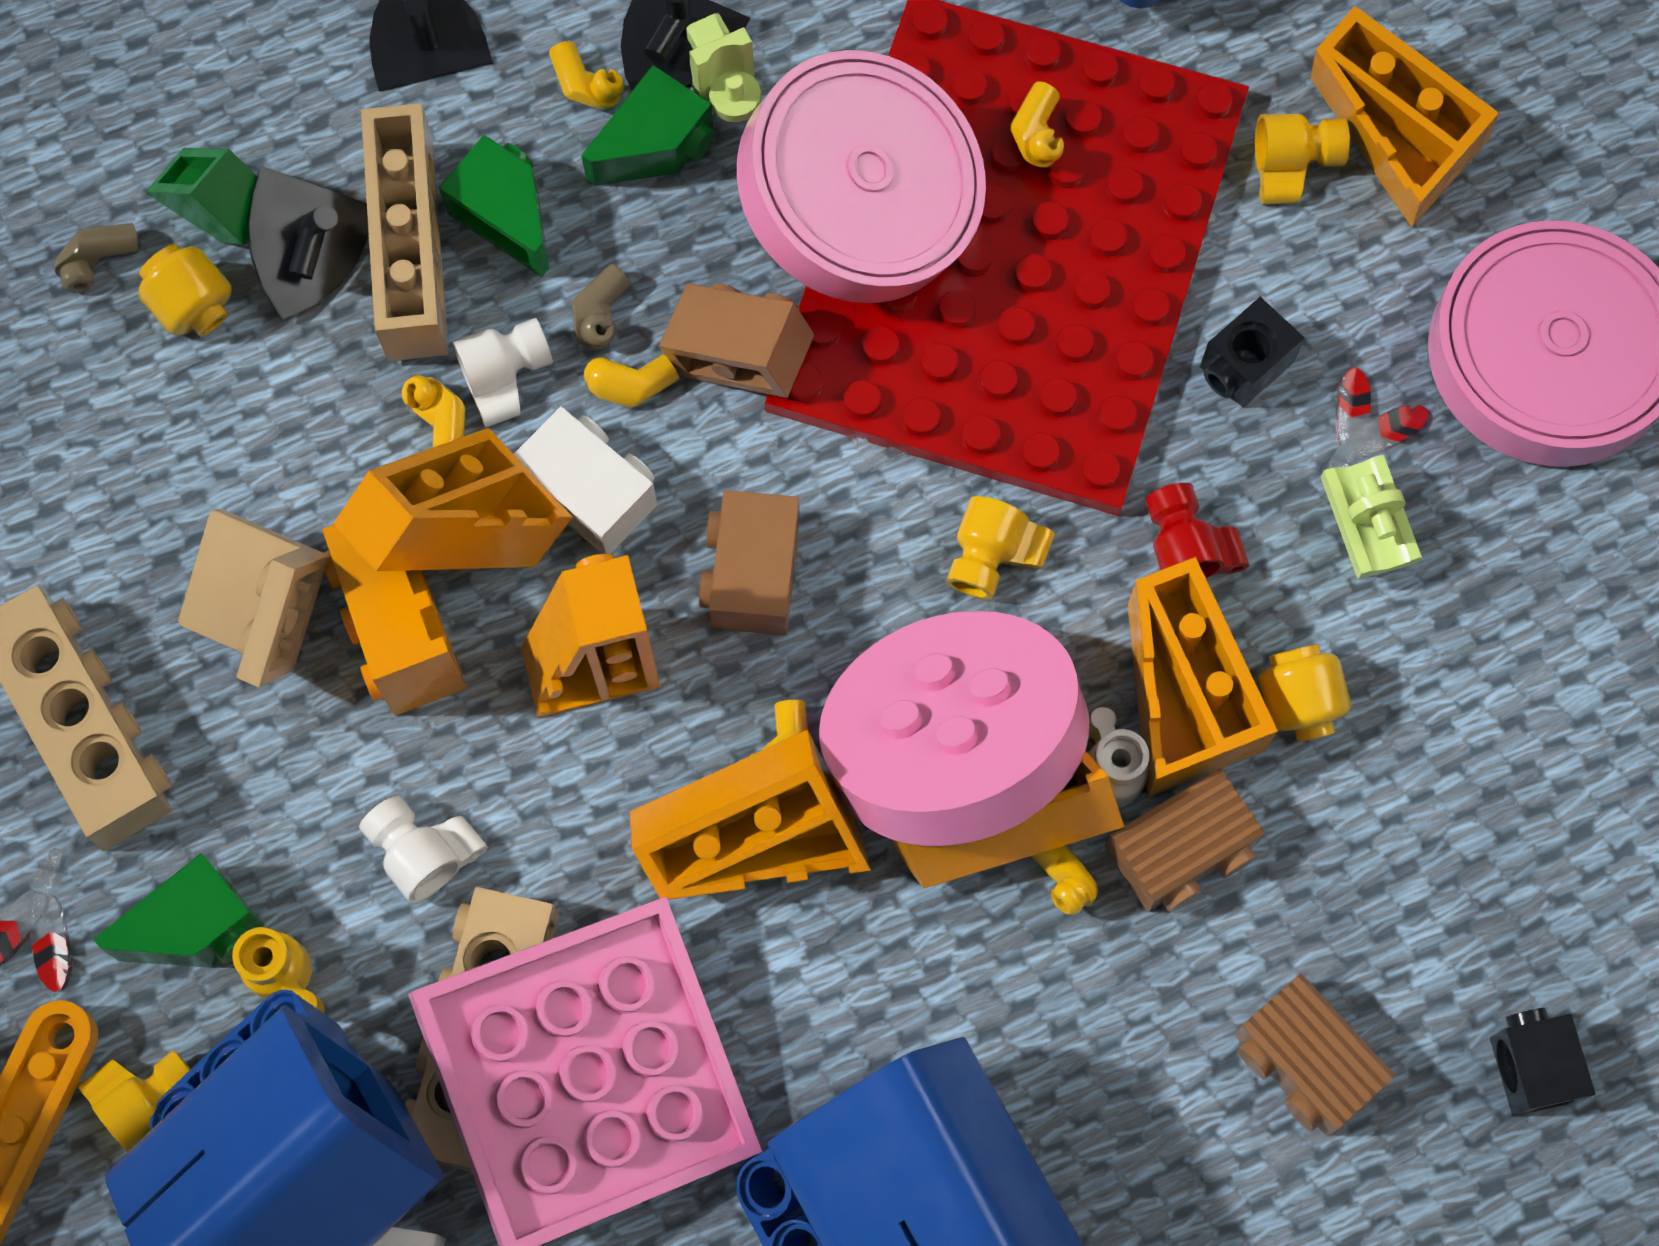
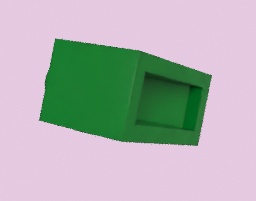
(650, 133)
(209, 191)
(499, 200)
(183, 921)

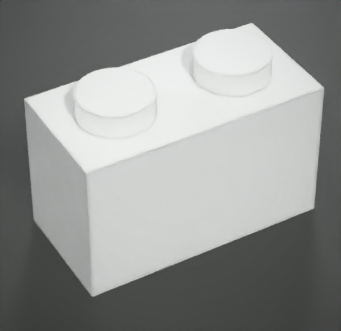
(590, 479)

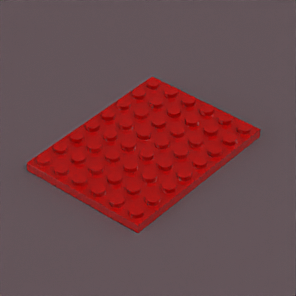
(1064, 306)

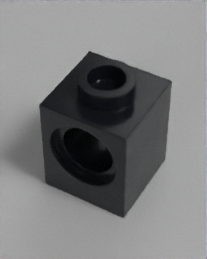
(1260, 332)
(1541, 1062)

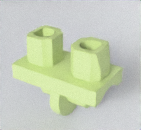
(723, 68)
(1371, 517)

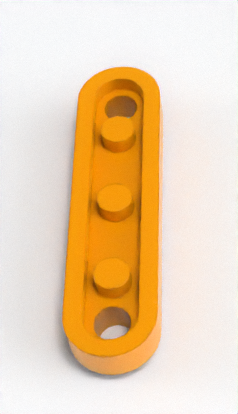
(36, 1094)

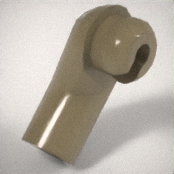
(87, 248)
(592, 308)

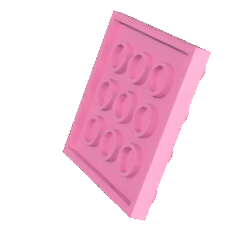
(584, 1075)

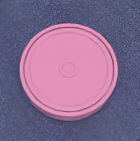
(860, 176)
(1550, 343)
(955, 728)

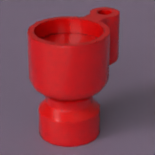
(1187, 537)

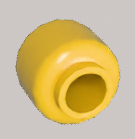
(184, 290)
(1305, 691)

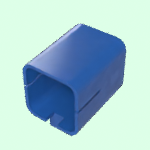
(275, 1143)
(906, 1162)

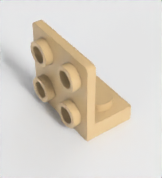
(253, 594)

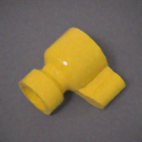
(1288, 145)
(993, 535)
(273, 962)
(128, 1102)

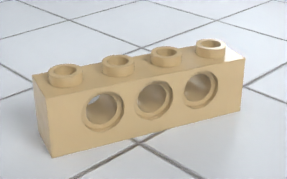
(404, 232)
(104, 807)
(485, 925)

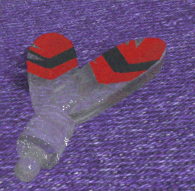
(1358, 435)
(42, 918)

